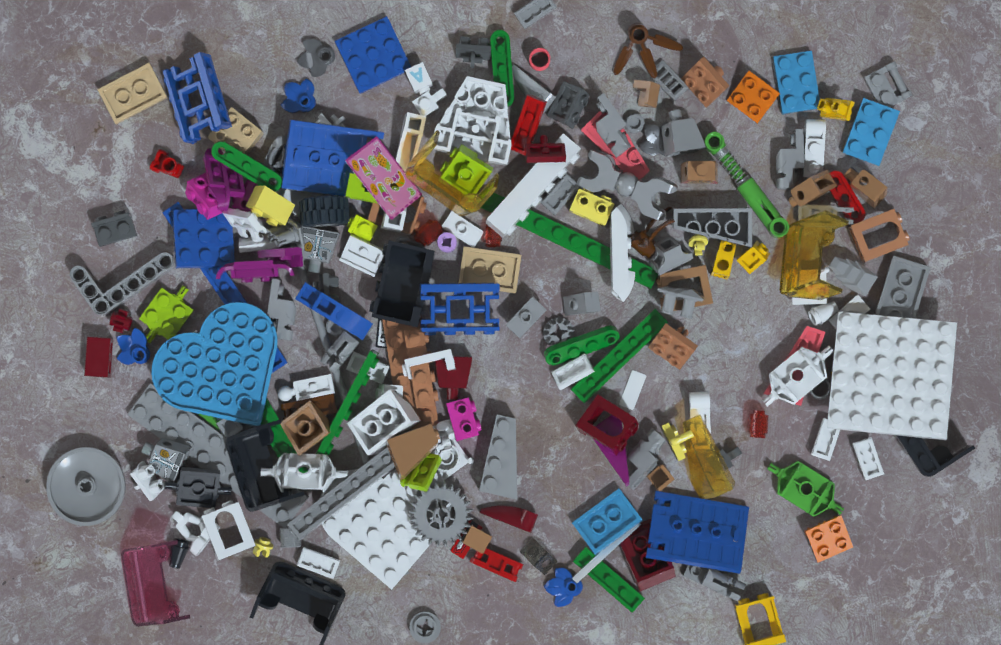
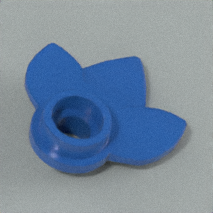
(297, 94)
(131, 346)
(561, 587)

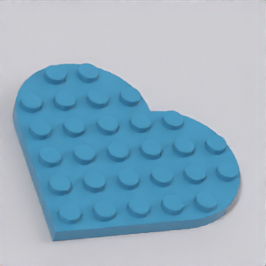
(221, 368)

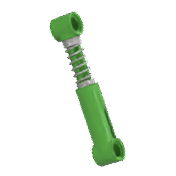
(747, 187)

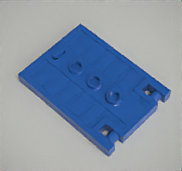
(318, 155)
(698, 532)

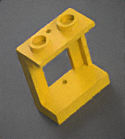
(769, 604)

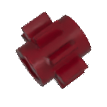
(121, 320)

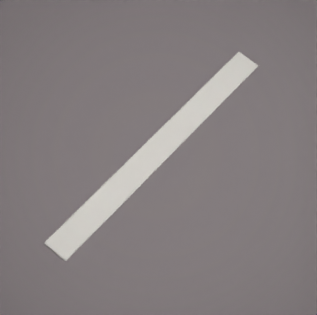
(597, 559)

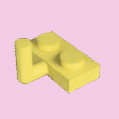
(676, 442)

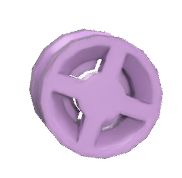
(449, 242)

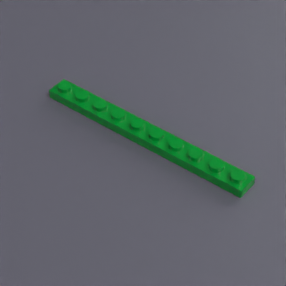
(573, 241)

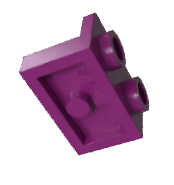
(291, 256)

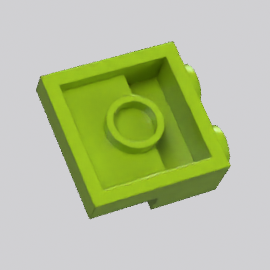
(465, 170)

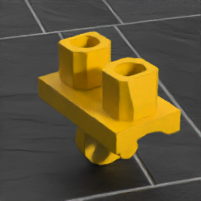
(835, 108)

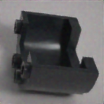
(400, 283)

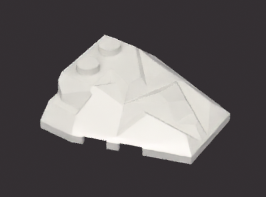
(477, 121)

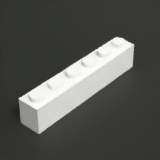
(530, 189)

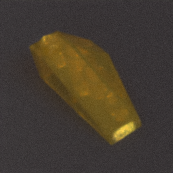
(706, 465)

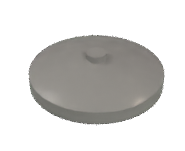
(86, 486)

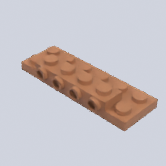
(405, 343)

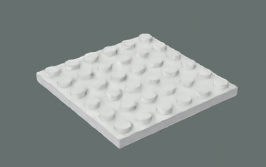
(892, 375)

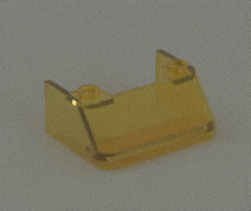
(421, 173)
(804, 256)

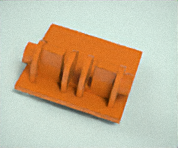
(753, 96)
(829, 538)

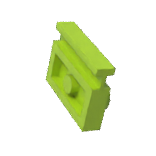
(423, 474)

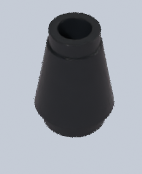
(178, 553)

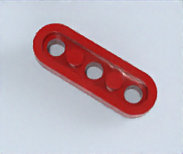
(844, 188)

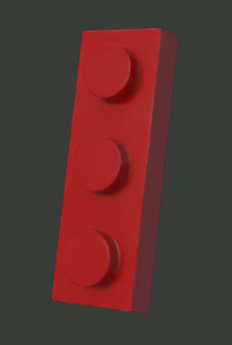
(527, 123)

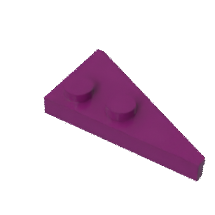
(613, 427)

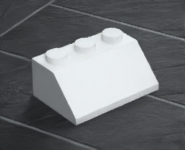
(383, 420)

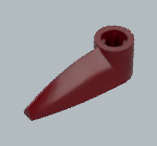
(512, 515)

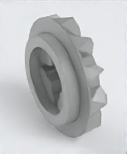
(550, 327)
(416, 631)

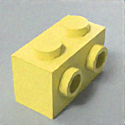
(270, 206)
(592, 206)

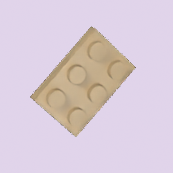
(132, 93)
(490, 267)

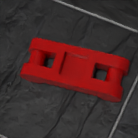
(496, 563)

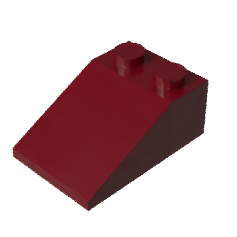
(645, 571)

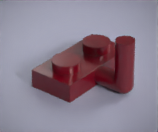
(545, 151)

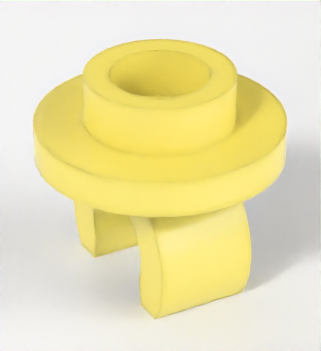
(698, 242)
(262, 544)

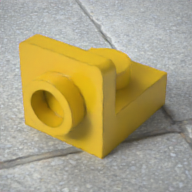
(753, 257)

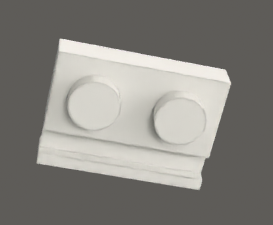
(362, 255)

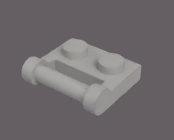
(881, 88)

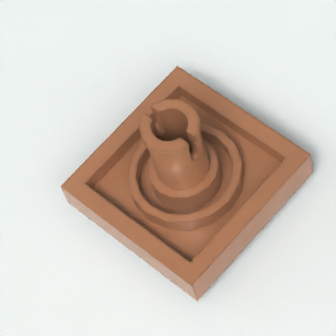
(705, 81)
(673, 345)

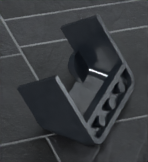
(248, 455)
(930, 461)
(303, 593)

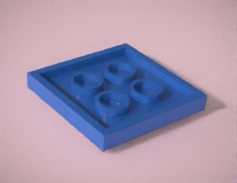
(373, 55)
(201, 241)

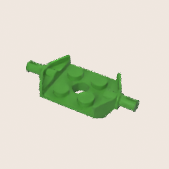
(789, 487)

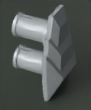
(287, 233)
(853, 275)
(689, 295)

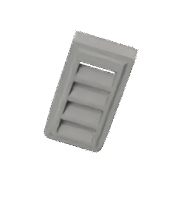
(683, 87)

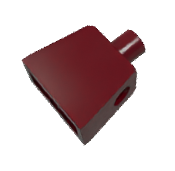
(454, 378)

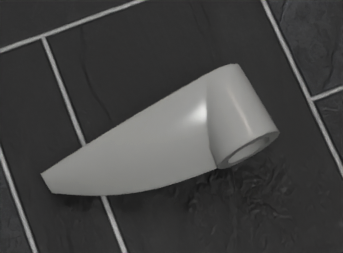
(530, 86)

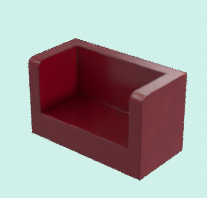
(98, 357)

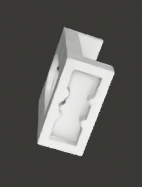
(445, 354)
(209, 522)

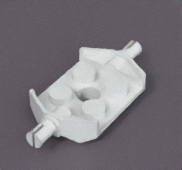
(813, 371)
(320, 473)

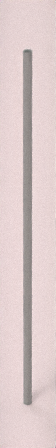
(326, 344)

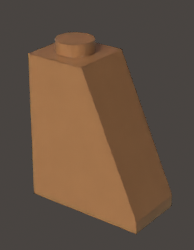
(412, 448)

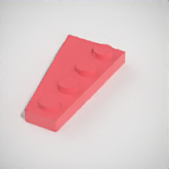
(629, 161)
(809, 339)

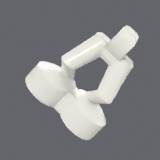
(198, 542)

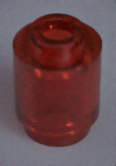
(428, 232)
(758, 424)

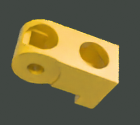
(723, 260)

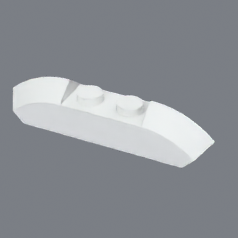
(621, 278)

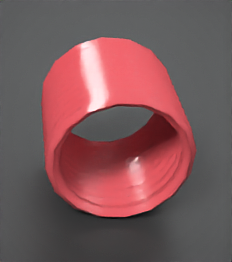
(543, 51)

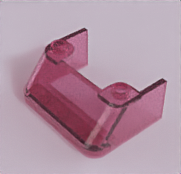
(147, 585)

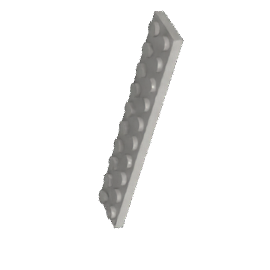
(207, 446)

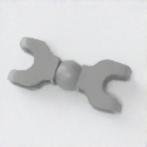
(627, 184)

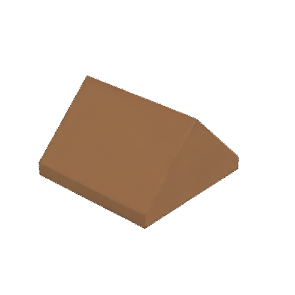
(306, 427)

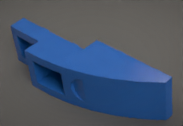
(334, 311)

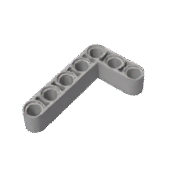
(124, 285)

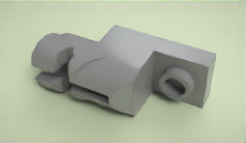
(610, 127)
(790, 160)
(281, 310)
(342, 349)
(643, 457)
(714, 580)

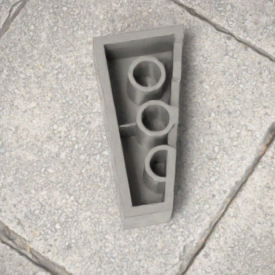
(721, 223)
(501, 461)

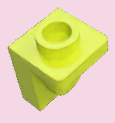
(362, 228)

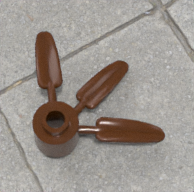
(645, 53)
(645, 244)

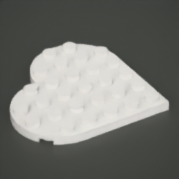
(378, 526)

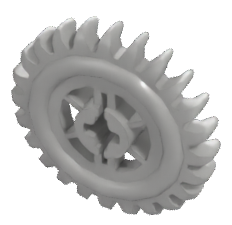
(442, 534)

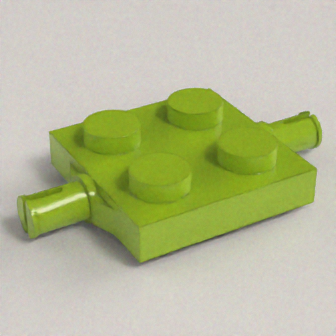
(166, 314)

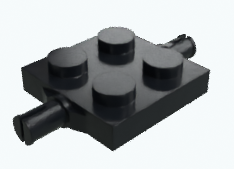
(197, 487)

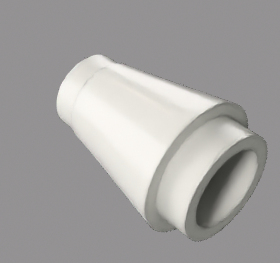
(823, 312)

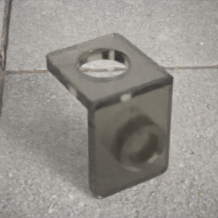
(537, 556)

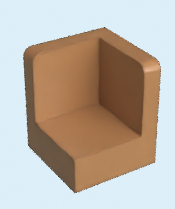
(648, 93)
(660, 477)
(476, 539)

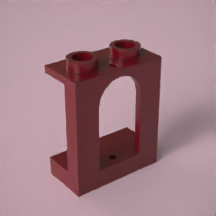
(615, 443)

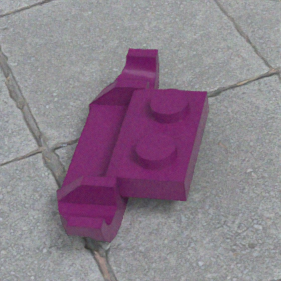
(222, 180)
(255, 270)

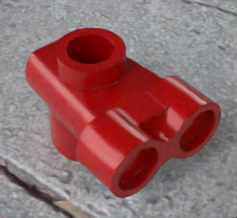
(164, 162)

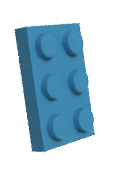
(796, 82)
(871, 131)
(607, 521)

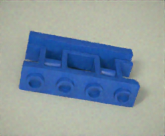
(209, 92)
(459, 293)

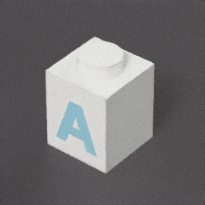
(419, 78)

